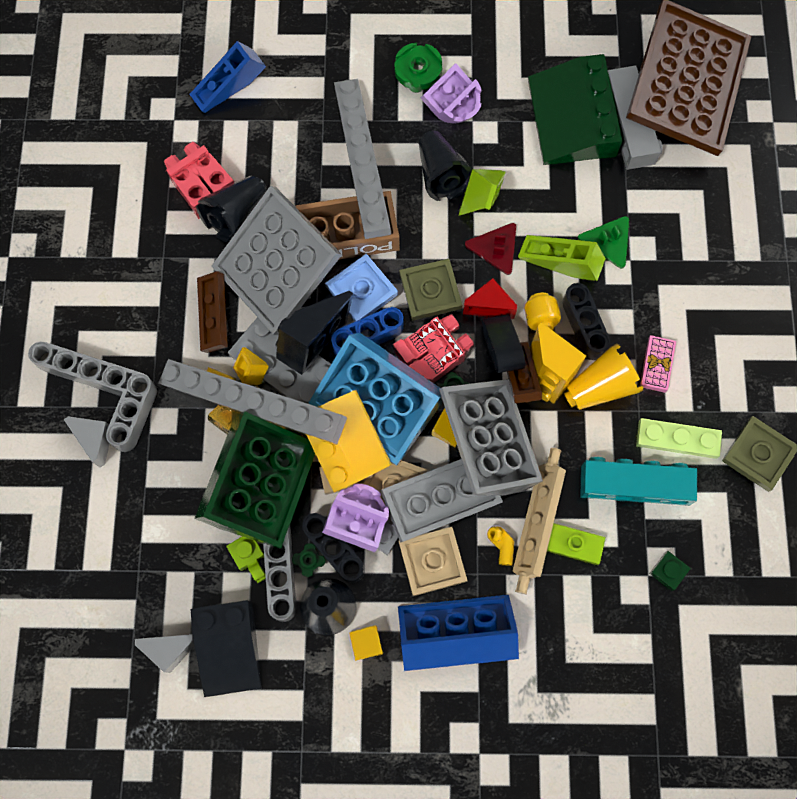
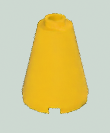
(604, 380)

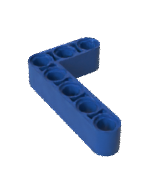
(373, 322)

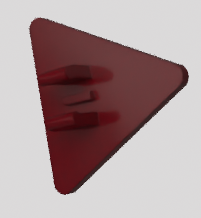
(496, 247)

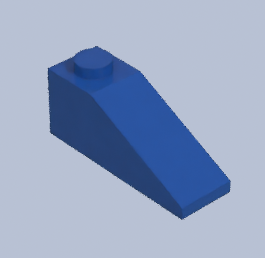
(228, 77)

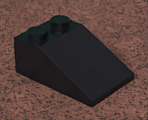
(311, 330)
(226, 648)

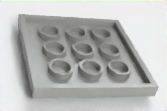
(276, 259)

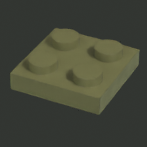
(430, 289)
(760, 453)

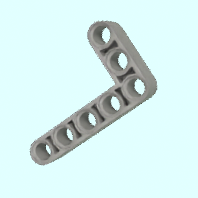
(103, 380)
(276, 566)

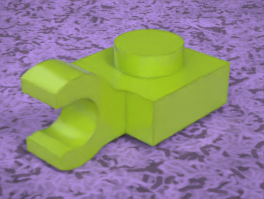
(247, 555)

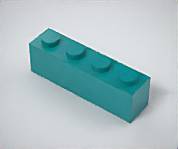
(638, 482)

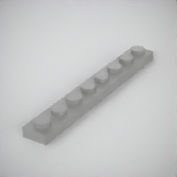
(362, 160)
(256, 401)

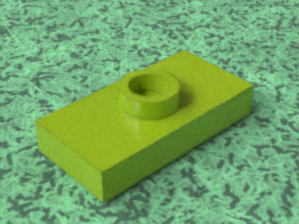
(576, 544)

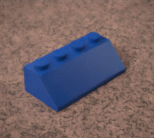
(458, 632)

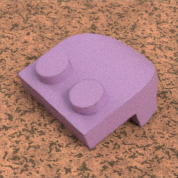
(453, 96)
(357, 517)

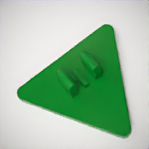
(611, 240)

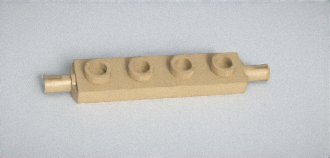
(539, 522)

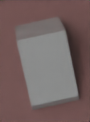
(91, 436)
(166, 651)

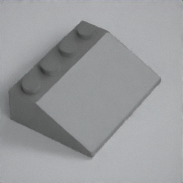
(491, 438)

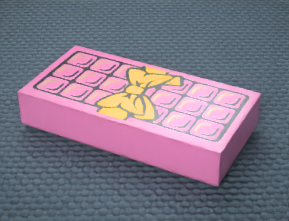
(658, 364)

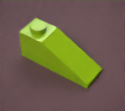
(564, 256)

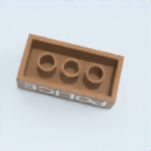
(342, 226)

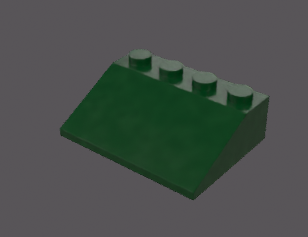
(575, 111)
(256, 480)

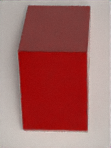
(490, 302)

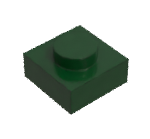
(670, 570)

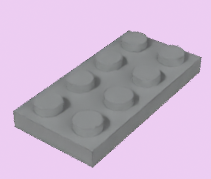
(278, 375)
(433, 500)

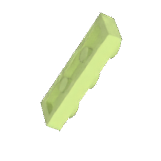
(679, 438)

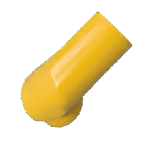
(504, 543)

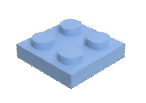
(367, 283)

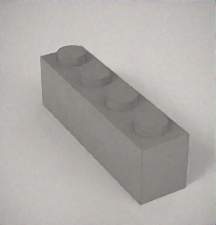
(639, 142)

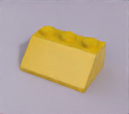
(554, 362)
(358, 448)

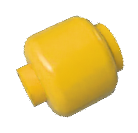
(544, 309)

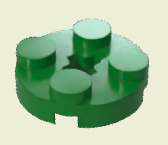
(418, 79)

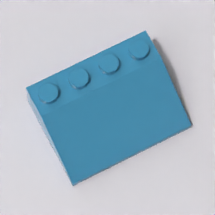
(391, 392)

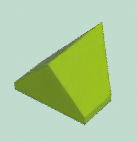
(482, 190)

